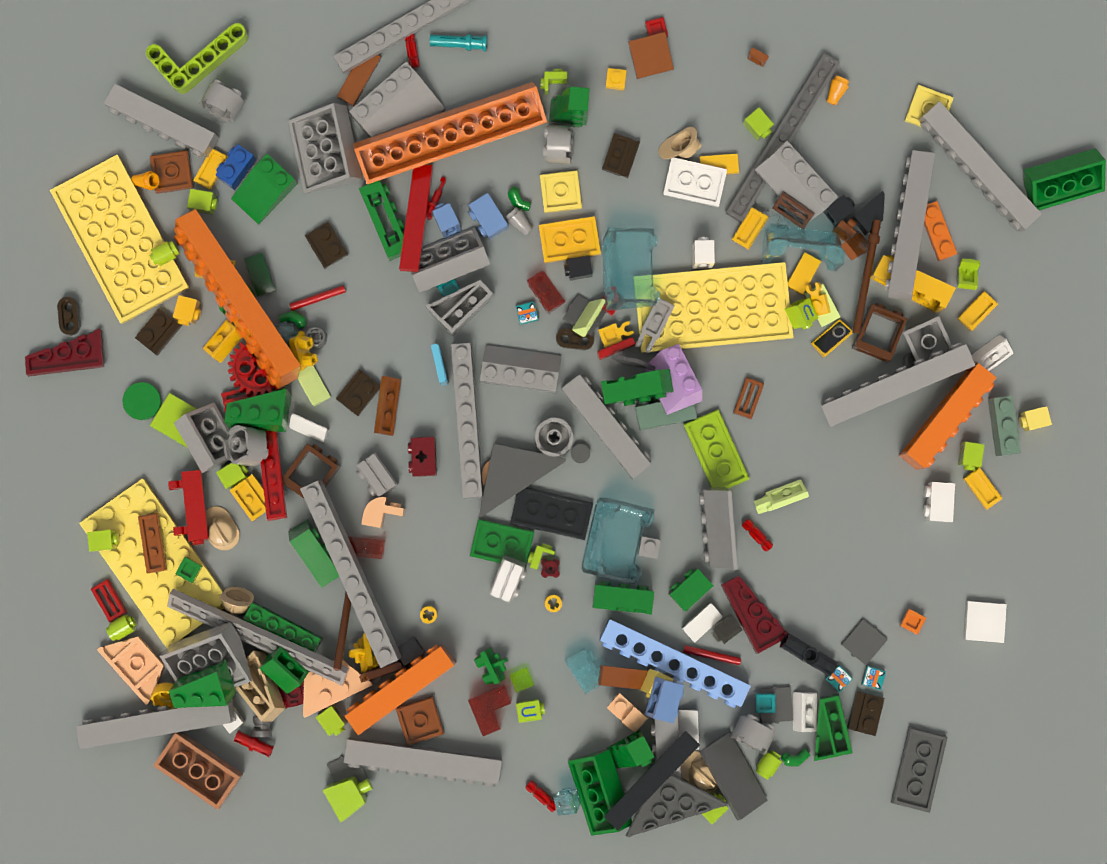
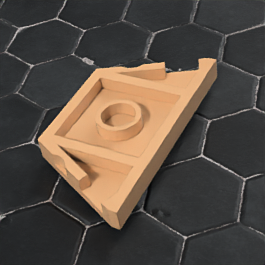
(135, 665)
(323, 692)

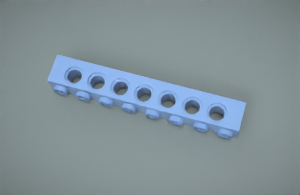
(739, 688)

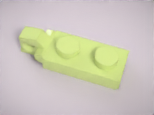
(781, 497)

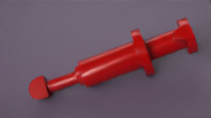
(435, 199)

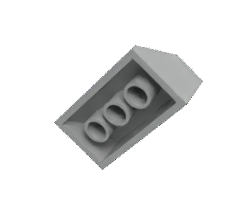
(789, 173)
(450, 259)
(520, 369)

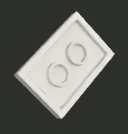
(695, 182)

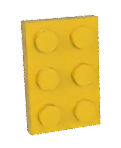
(569, 239)

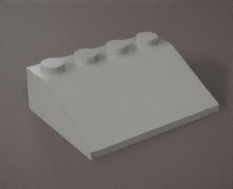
(396, 103)
(325, 148)
(719, 528)
(206, 650)

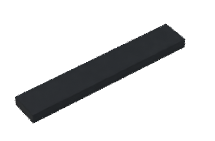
(651, 780)

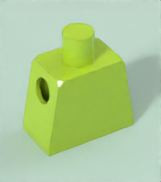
(347, 796)

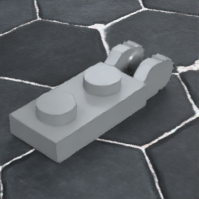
(655, 323)

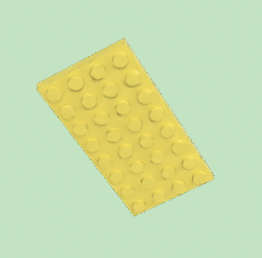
(118, 238)
(722, 307)
(128, 563)

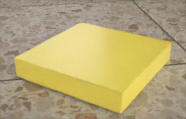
(923, 101)
(560, 191)

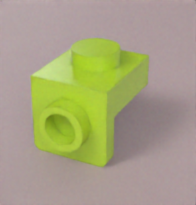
(557, 76)
(968, 274)
(534, 558)

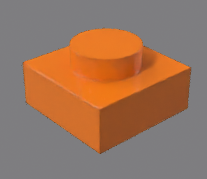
(912, 621)

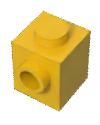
(187, 310)

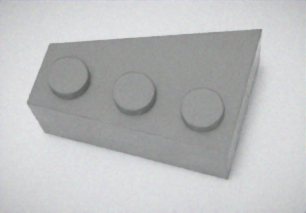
(458, 308)

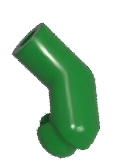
(516, 200)
(295, 317)
(795, 760)

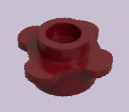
(546, 564)

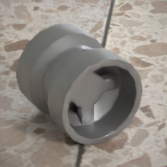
(319, 339)
(261, 729)

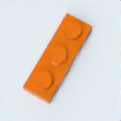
(938, 232)

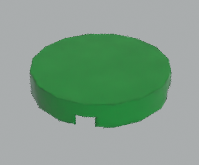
(142, 401)

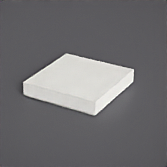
(985, 621)

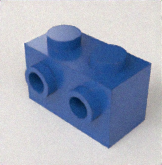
(235, 166)

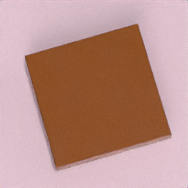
(650, 55)
(173, 171)
(419, 721)

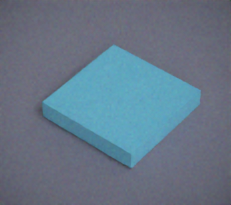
(439, 363)

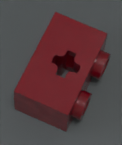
(428, 447)

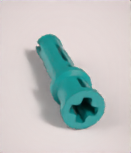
(468, 42)

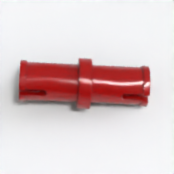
(253, 743)

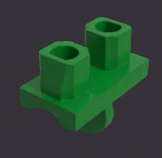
(494, 665)

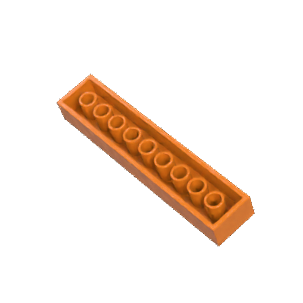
(450, 132)
(236, 299)

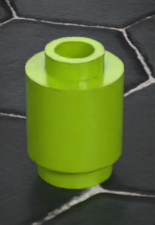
(164, 253)
(121, 627)
(768, 764)

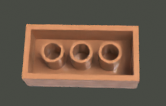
(198, 769)

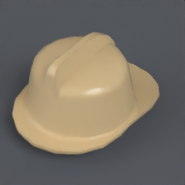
(681, 144)
(221, 528)
(236, 600)
(697, 773)

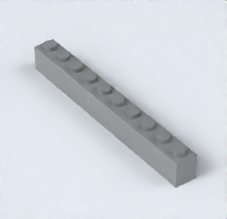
(351, 573)

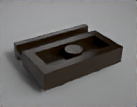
(620, 155)
(326, 245)
(158, 332)
(358, 392)
(865, 713)

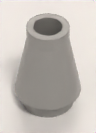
(519, 221)

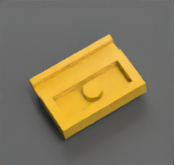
(250, 497)

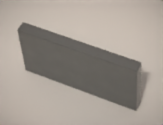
(919, 769)
(733, 776)

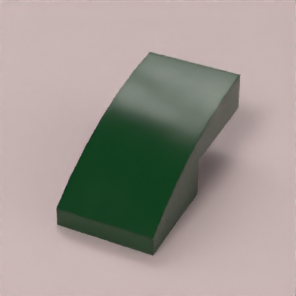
(259, 274)

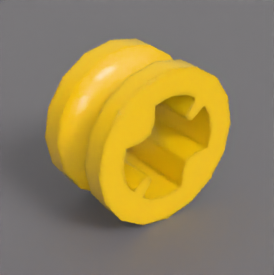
(547, 605)
(430, 609)

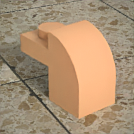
(376, 510)
(627, 713)

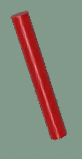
(318, 297)
(712, 655)

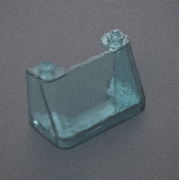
(828, 243)
(628, 268)
(615, 540)

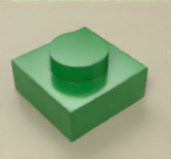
(189, 569)

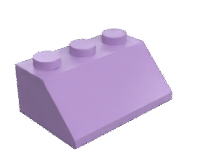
(685, 385)

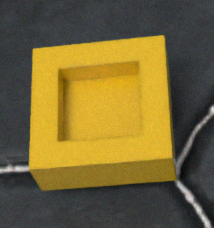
(616, 79)

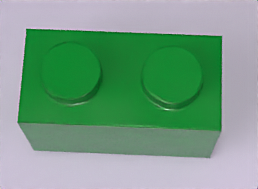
(690, 589)
(284, 670)

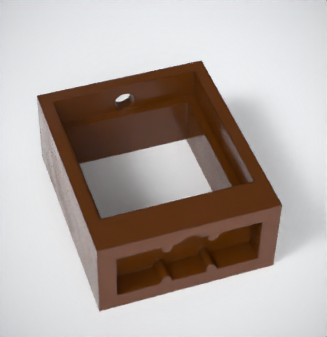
(874, 351)
(316, 450)

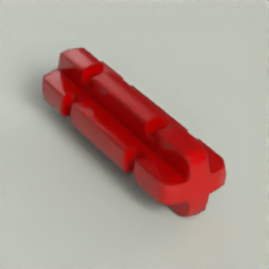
(412, 51)
(757, 535)
(541, 795)

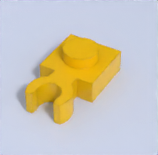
(818, 301)
(612, 334)

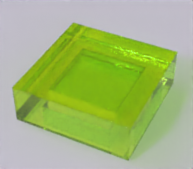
(521, 679)

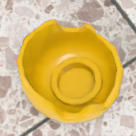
(160, 695)

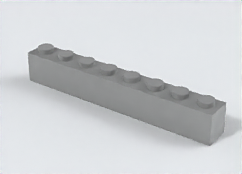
(979, 167)
(911, 225)
(898, 385)
(467, 420)
(151, 724)
(422, 760)

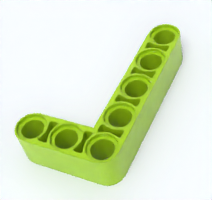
(198, 60)

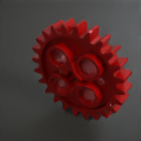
(245, 358)

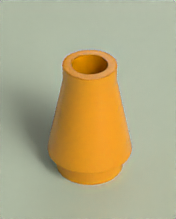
(837, 89)
(146, 180)

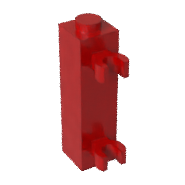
(194, 507)

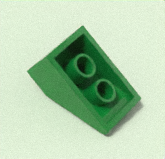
(263, 189)

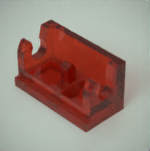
(545, 292)
(368, 547)

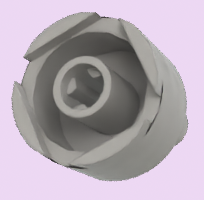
(222, 102)
(559, 144)
(563, 431)
(246, 446)
(754, 734)

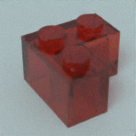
(484, 708)

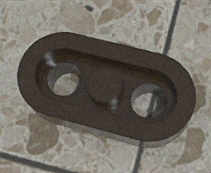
(66, 317)
(574, 340)

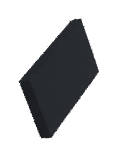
(552, 513)

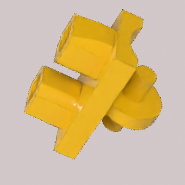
(300, 348)
(363, 654)

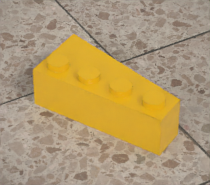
(926, 291)

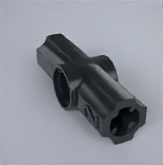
(817, 660)

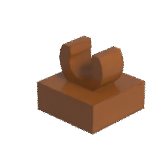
(845, 230)

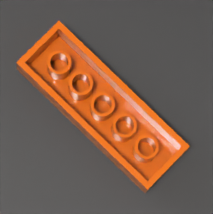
(947, 416)
(395, 692)

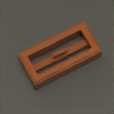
(743, 413)

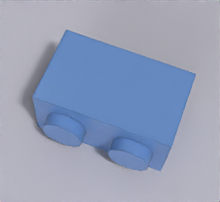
(487, 216)
(446, 220)
(664, 700)

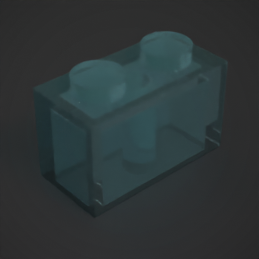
(584, 669)

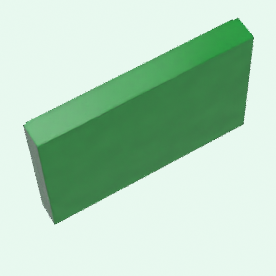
(496, 540)

